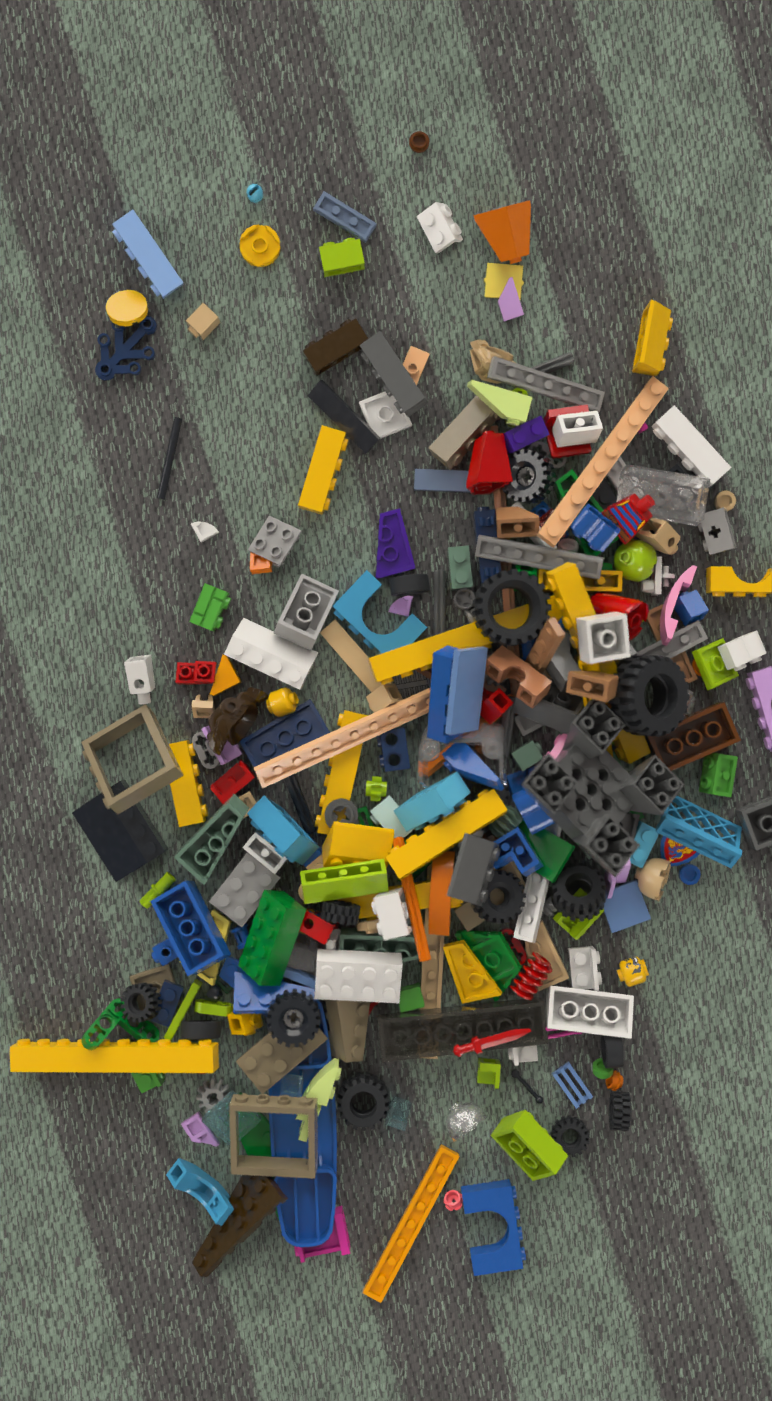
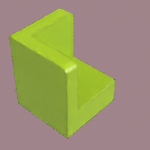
(489, 1071)

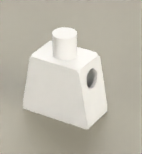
(140, 668)

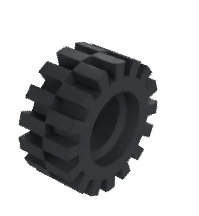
(340, 912)
(130, 1002)
(619, 1110)
(579, 1127)

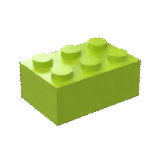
(529, 1145)

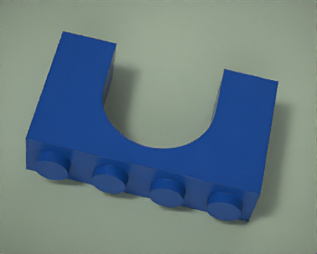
(506, 1253)

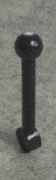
(515, 1074)

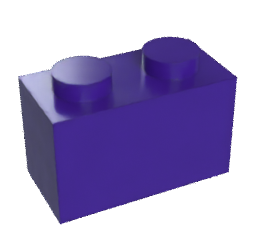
(525, 434)

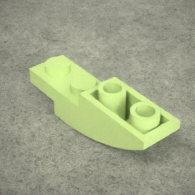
(322, 1089)

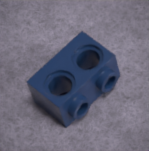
(399, 748)

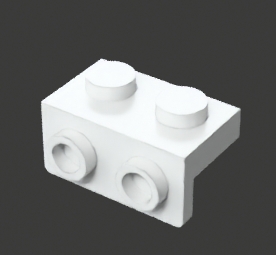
(439, 226)

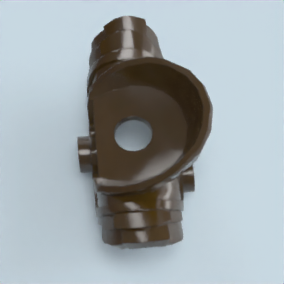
(234, 719)

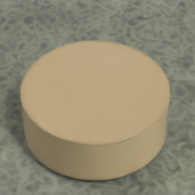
(725, 499)

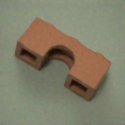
(506, 664)

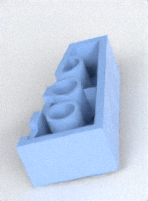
(147, 253)

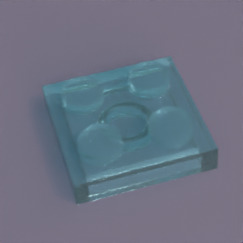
(219, 1120)

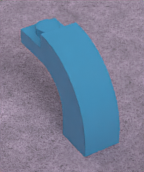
(199, 1184)

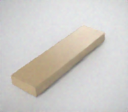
(350, 653)

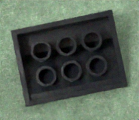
(121, 839)

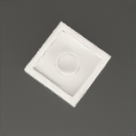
(383, 415)

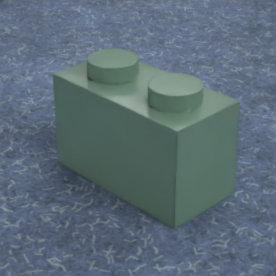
(459, 567)

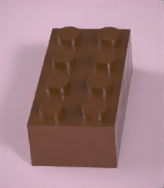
(695, 737)

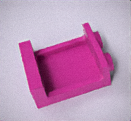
(337, 1241)

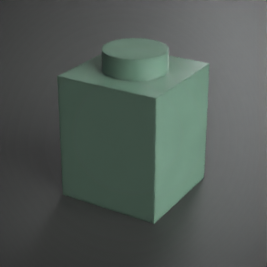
(527, 755)

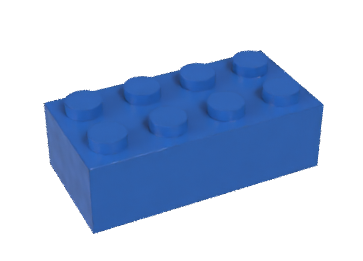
(190, 928)

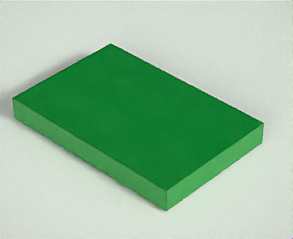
(551, 851)

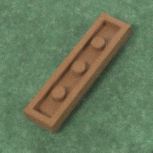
(545, 645)
(681, 659)

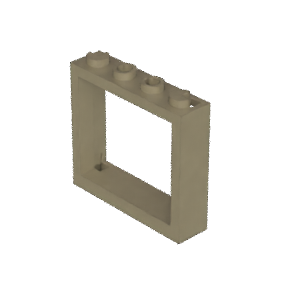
(146, 786)
(274, 1165)

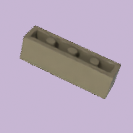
(462, 432)

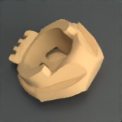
(482, 355)

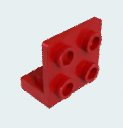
(566, 451)

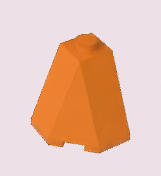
(507, 230)

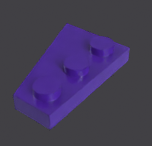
(393, 546)

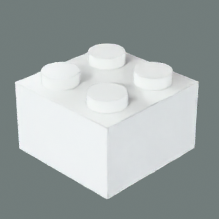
(603, 637)
(392, 914)

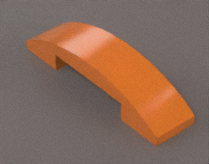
(439, 903)

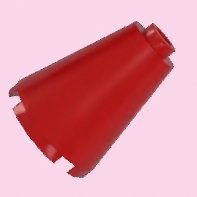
(635, 609)

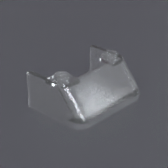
(491, 738)

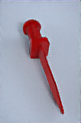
(479, 1044)

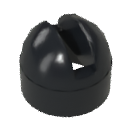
(214, 993)

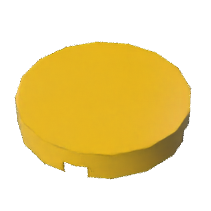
(264, 250)
(126, 307)

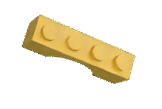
(724, 580)

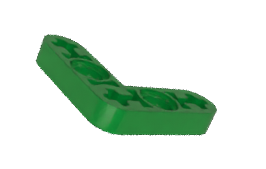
(116, 1018)

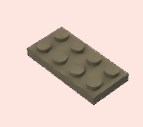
(270, 1061)

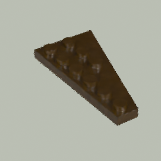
(252, 1202)

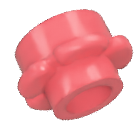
(449, 1197)

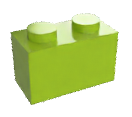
(342, 257)

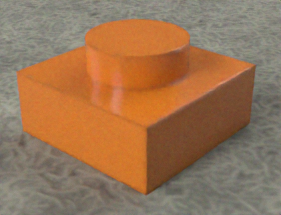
(259, 564)

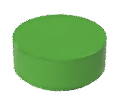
(600, 1071)

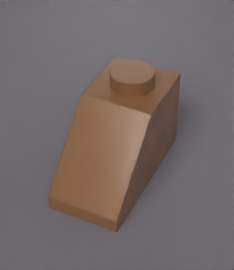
(516, 522)
(592, 684)

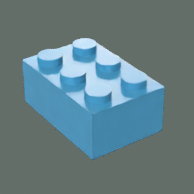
(282, 831)

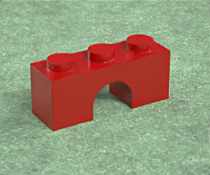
(494, 704)

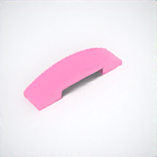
(668, 624)

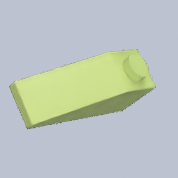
(505, 403)

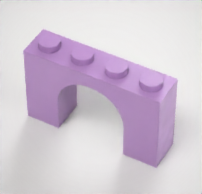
(761, 685)

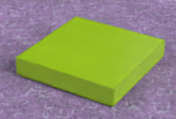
(712, 665)

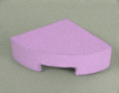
(402, 606)

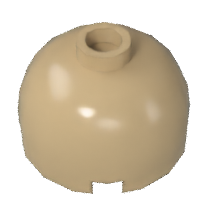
(653, 877)

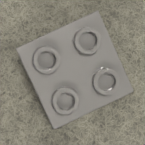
(275, 541)

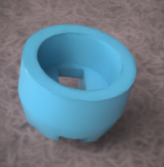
(256, 195)

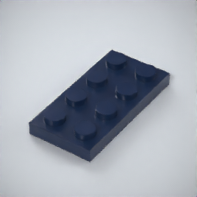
(285, 734)

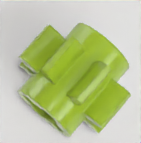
(376, 788)

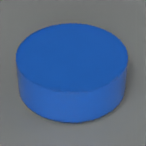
(689, 874)

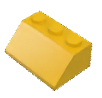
(652, 339)
(356, 843)

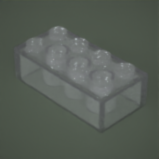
(676, 495)

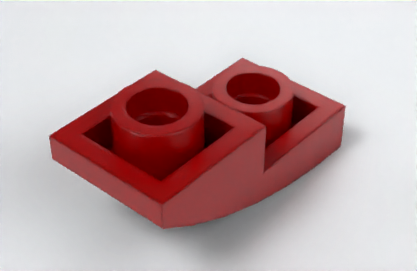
(196, 673)

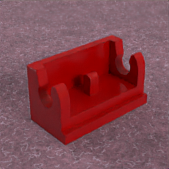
(232, 781)

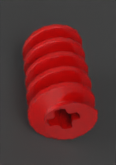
(533, 977)

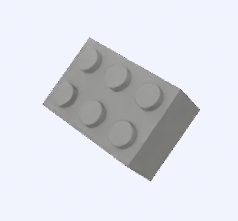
(243, 889)

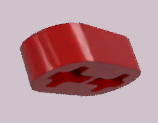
(516, 944)

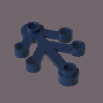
(124, 351)

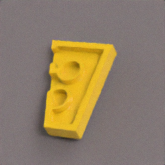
(469, 974)

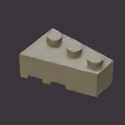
(347, 1028)

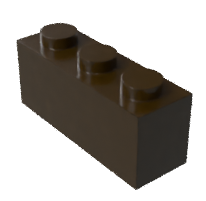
(334, 346)

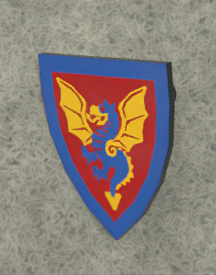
(676, 852)

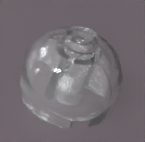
(463, 1119)

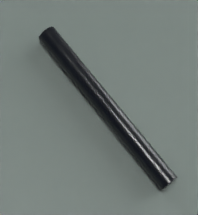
(169, 458)

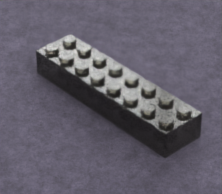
(439, 1029)

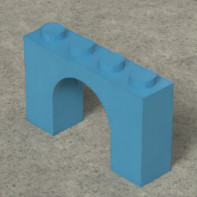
(351, 607)

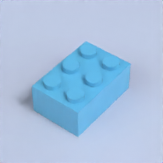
(432, 802)

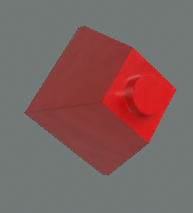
(489, 464)

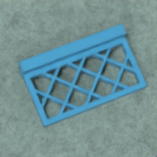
(697, 838)

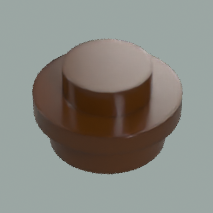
(419, 142)

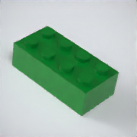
(271, 938)

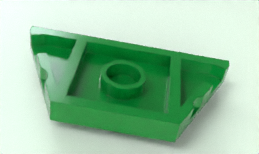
(493, 954)

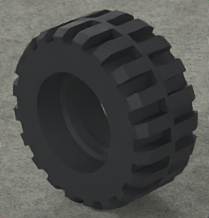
(668, 700)

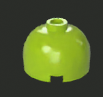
(635, 560)

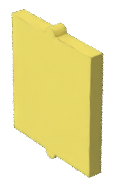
(497, 278)

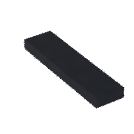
(343, 416)

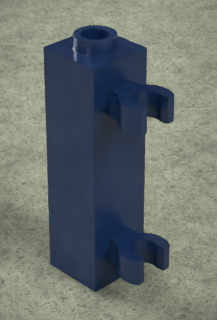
(486, 525)

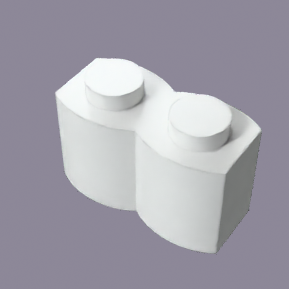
(742, 650)

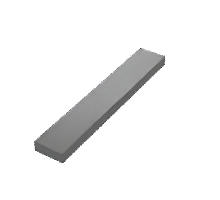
(544, 384)
(536, 556)

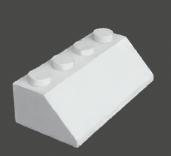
(690, 446)
(271, 653)
(589, 1012)

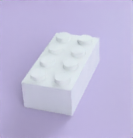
(358, 976)

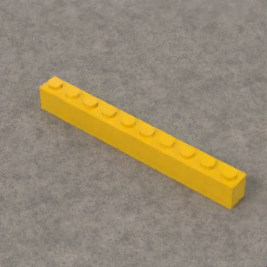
(575, 603)
(420, 654)
(115, 1056)

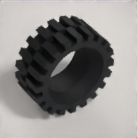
(537, 607)

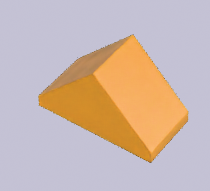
(225, 677)

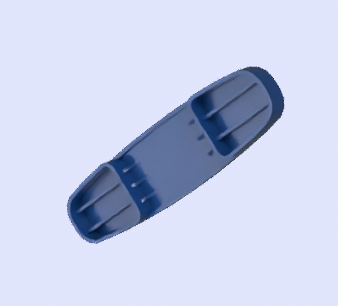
(310, 1207)

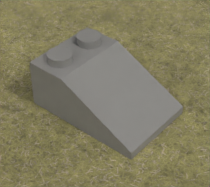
(306, 612)

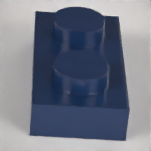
(170, 998)

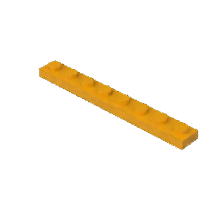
(411, 1223)

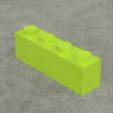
(344, 881)

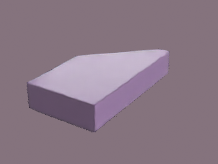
(509, 302)
(198, 1131)

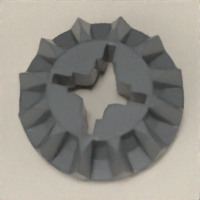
(338, 805)

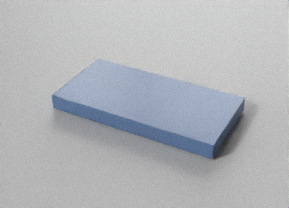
(466, 690)

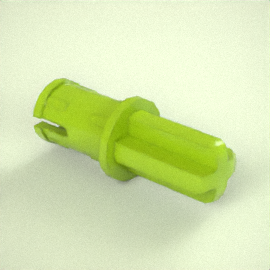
(157, 889)

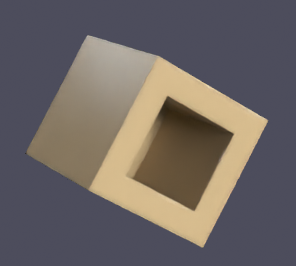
(202, 322)
(383, 697)

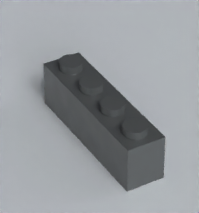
(394, 374)

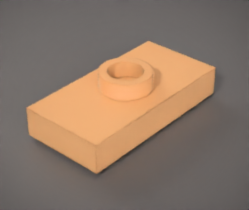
(415, 362)

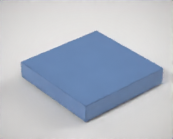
(625, 907)

